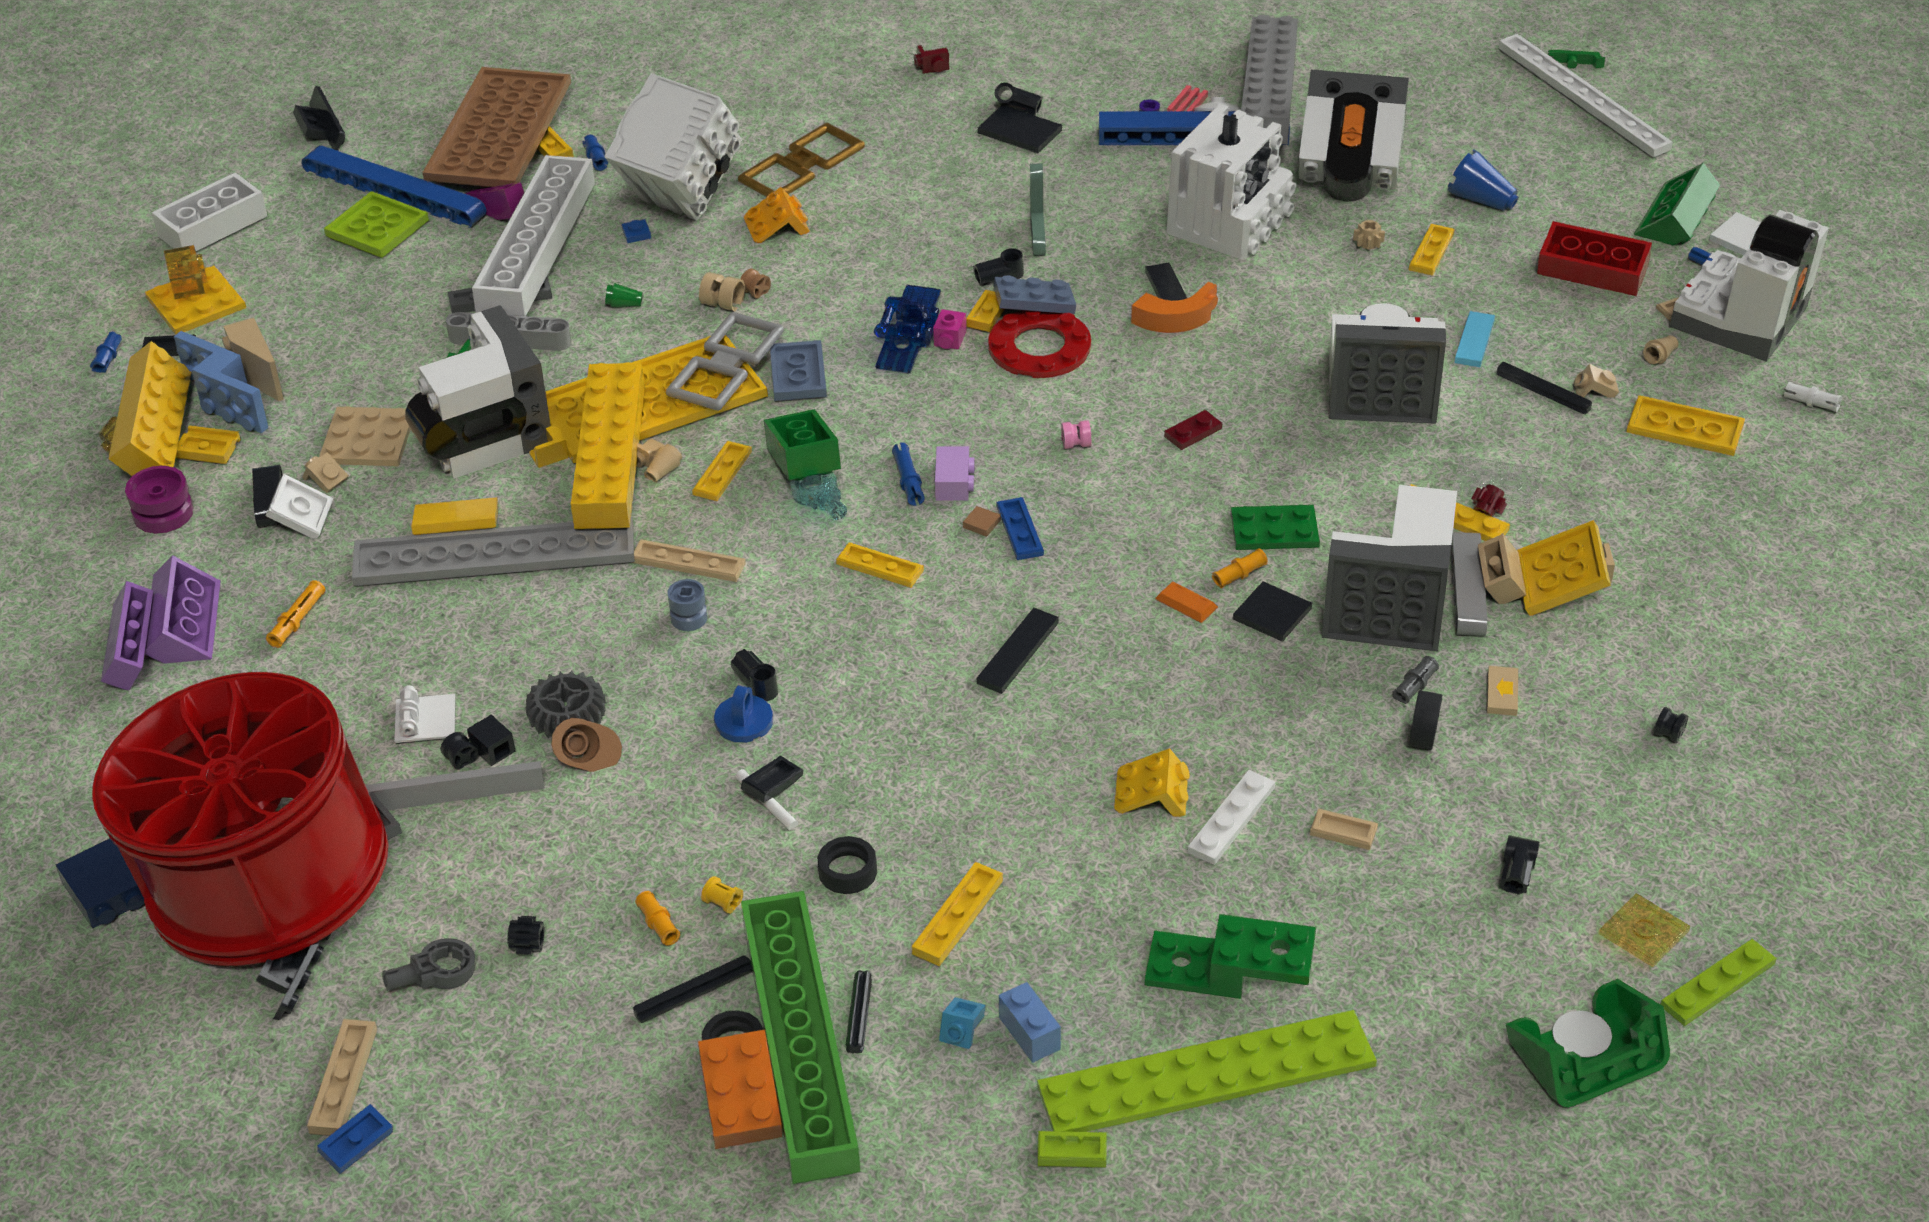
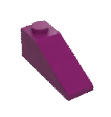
(500, 199)

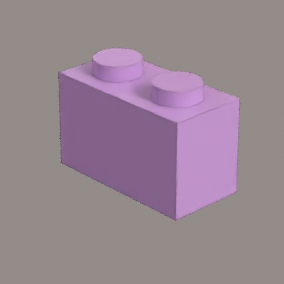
(953, 472)

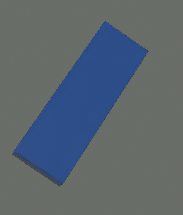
(1020, 528)

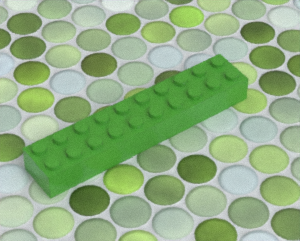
(800, 1038)

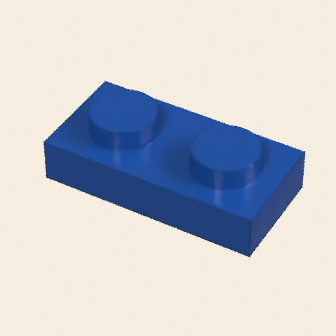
(354, 1139)

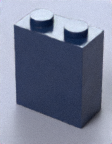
(100, 883)

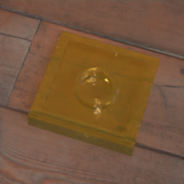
(1644, 930)

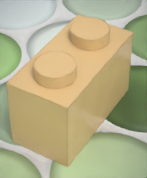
(1501, 569)

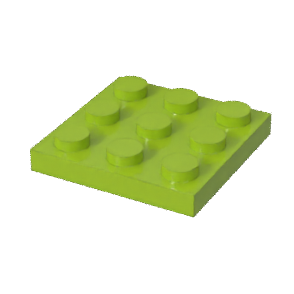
(376, 224)

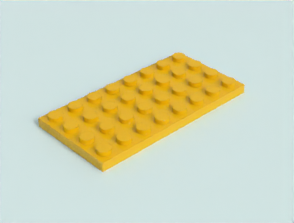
(659, 411)

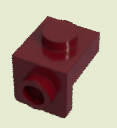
(931, 60)

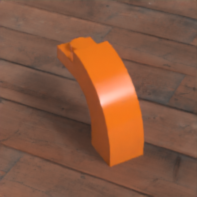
(1175, 316)

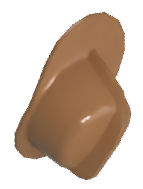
(578, 736)

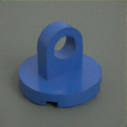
(743, 716)

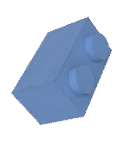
(1029, 1022)

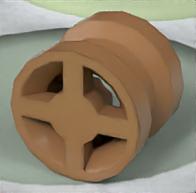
(755, 283)

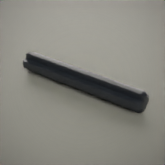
(1544, 388)
(692, 989)

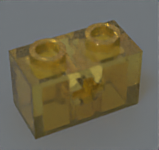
(185, 271)

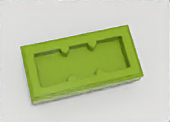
(1072, 1149)

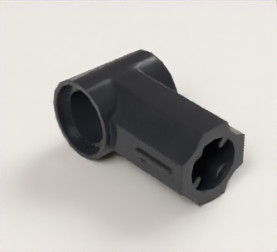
(1020, 99)
(1008, 263)
(756, 674)
(1519, 861)

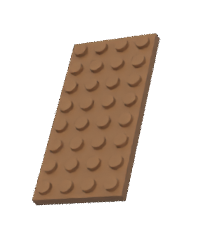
(497, 127)

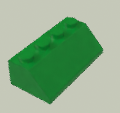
(1679, 207)

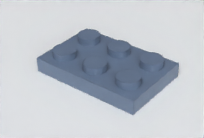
(1034, 294)
(798, 370)

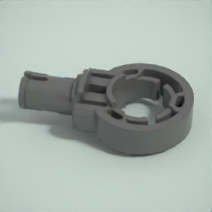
(426, 973)

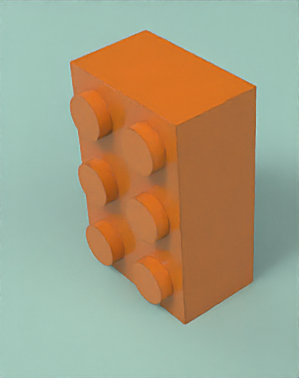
(740, 1089)

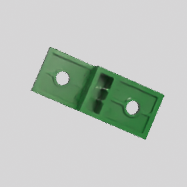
(1238, 951)

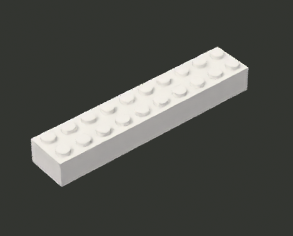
(534, 235)

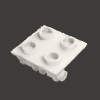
(423, 717)

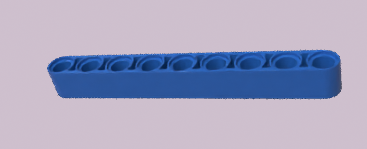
(394, 184)

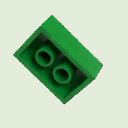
(802, 444)

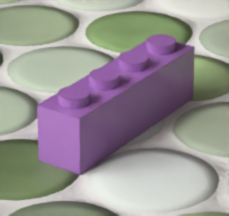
(127, 636)

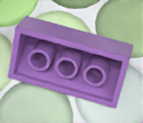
(182, 613)

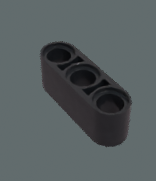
(264, 486)

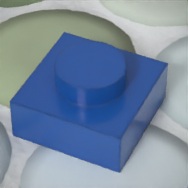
(636, 231)

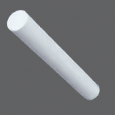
(773, 806)

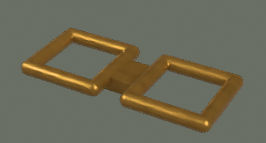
(802, 159)

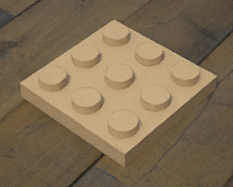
(367, 436)

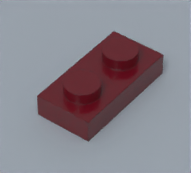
(1193, 429)

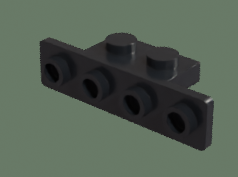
(319, 120)
(289, 973)

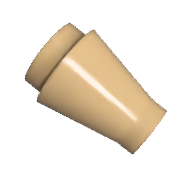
(1659, 349)
(664, 461)

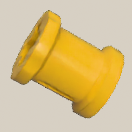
(721, 894)

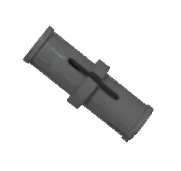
(1409, 686)

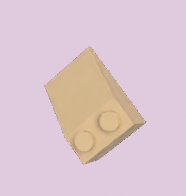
(258, 364)

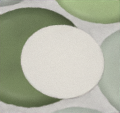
(1582, 1033)

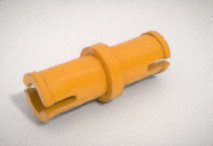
(1240, 568)
(657, 918)

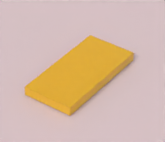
(1685, 425)

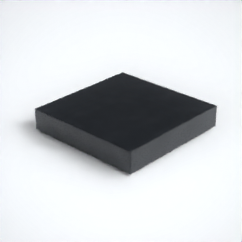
(1272, 611)

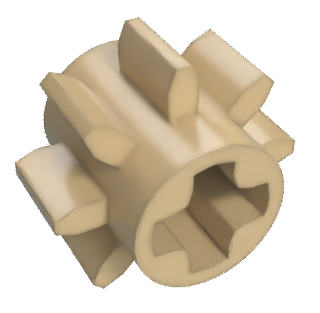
(1369, 235)

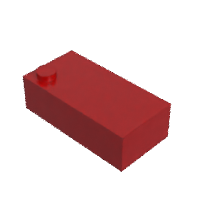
(1594, 258)

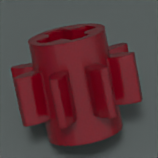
(1489, 500)

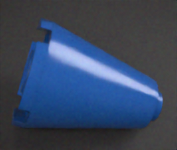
(1482, 183)

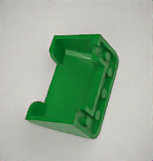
(1635, 1051)

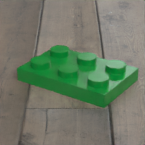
(1275, 527)

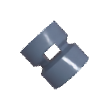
(687, 605)

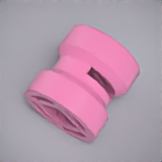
(1070, 437)

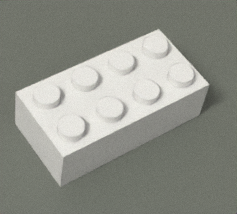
(210, 213)

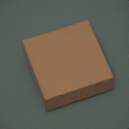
(981, 521)

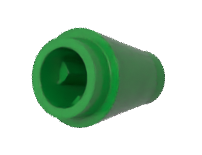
(622, 296)

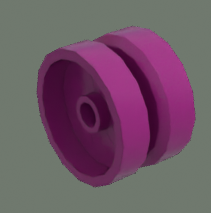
(159, 499)

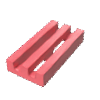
(1191, 95)

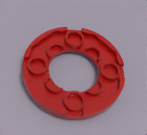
(1010, 358)

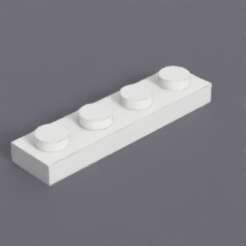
(1231, 817)

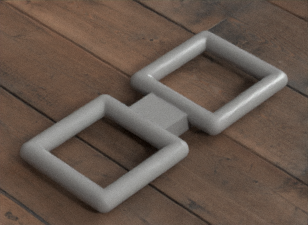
(725, 361)

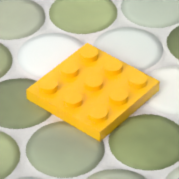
(194, 311)
(1563, 568)

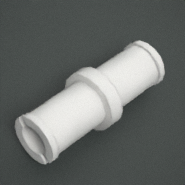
(1813, 396)

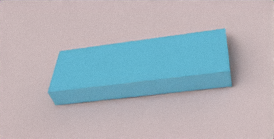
(1475, 339)

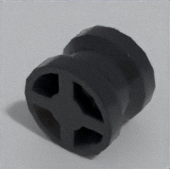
(1671, 724)
(459, 750)

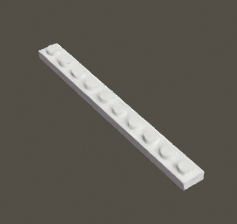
(1586, 95)

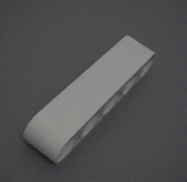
(538, 332)
(1469, 585)

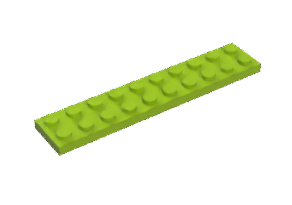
(1206, 1073)

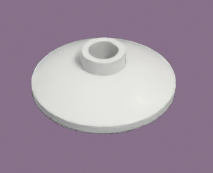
(1215, 101)

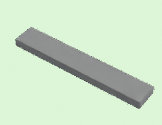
(459, 785)

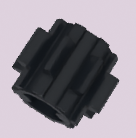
(526, 935)

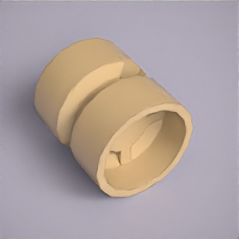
(721, 291)

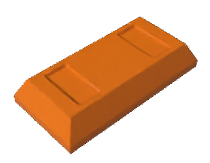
(1187, 602)

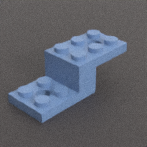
(221, 382)

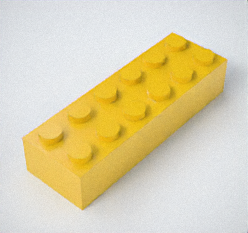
(150, 411)

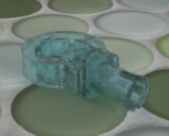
(824, 495)

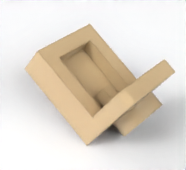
(1596, 379)
(325, 472)

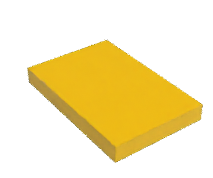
(455, 516)

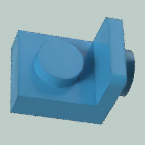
(959, 1022)

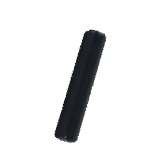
(858, 1012)

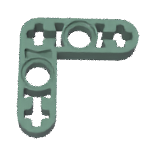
(1036, 209)

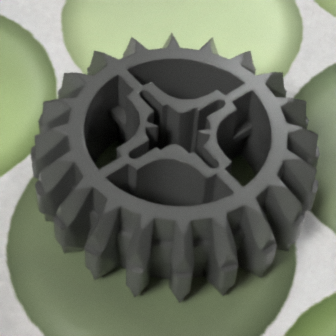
(547, 699)

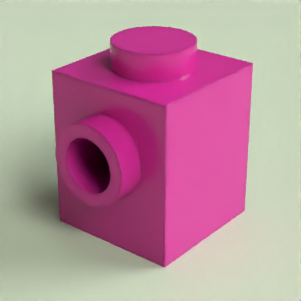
(950, 329)

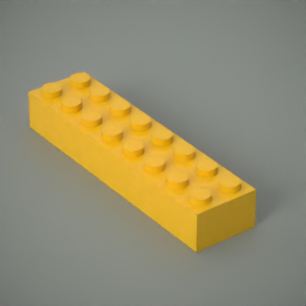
(608, 446)

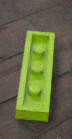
(1718, 982)

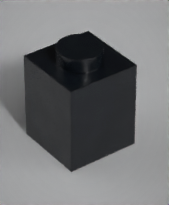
(491, 740)

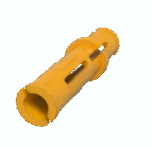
(290, 620)

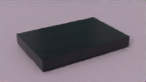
(1020, 129)

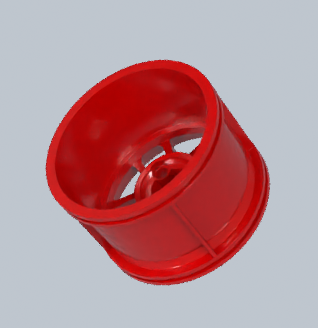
(218, 767)

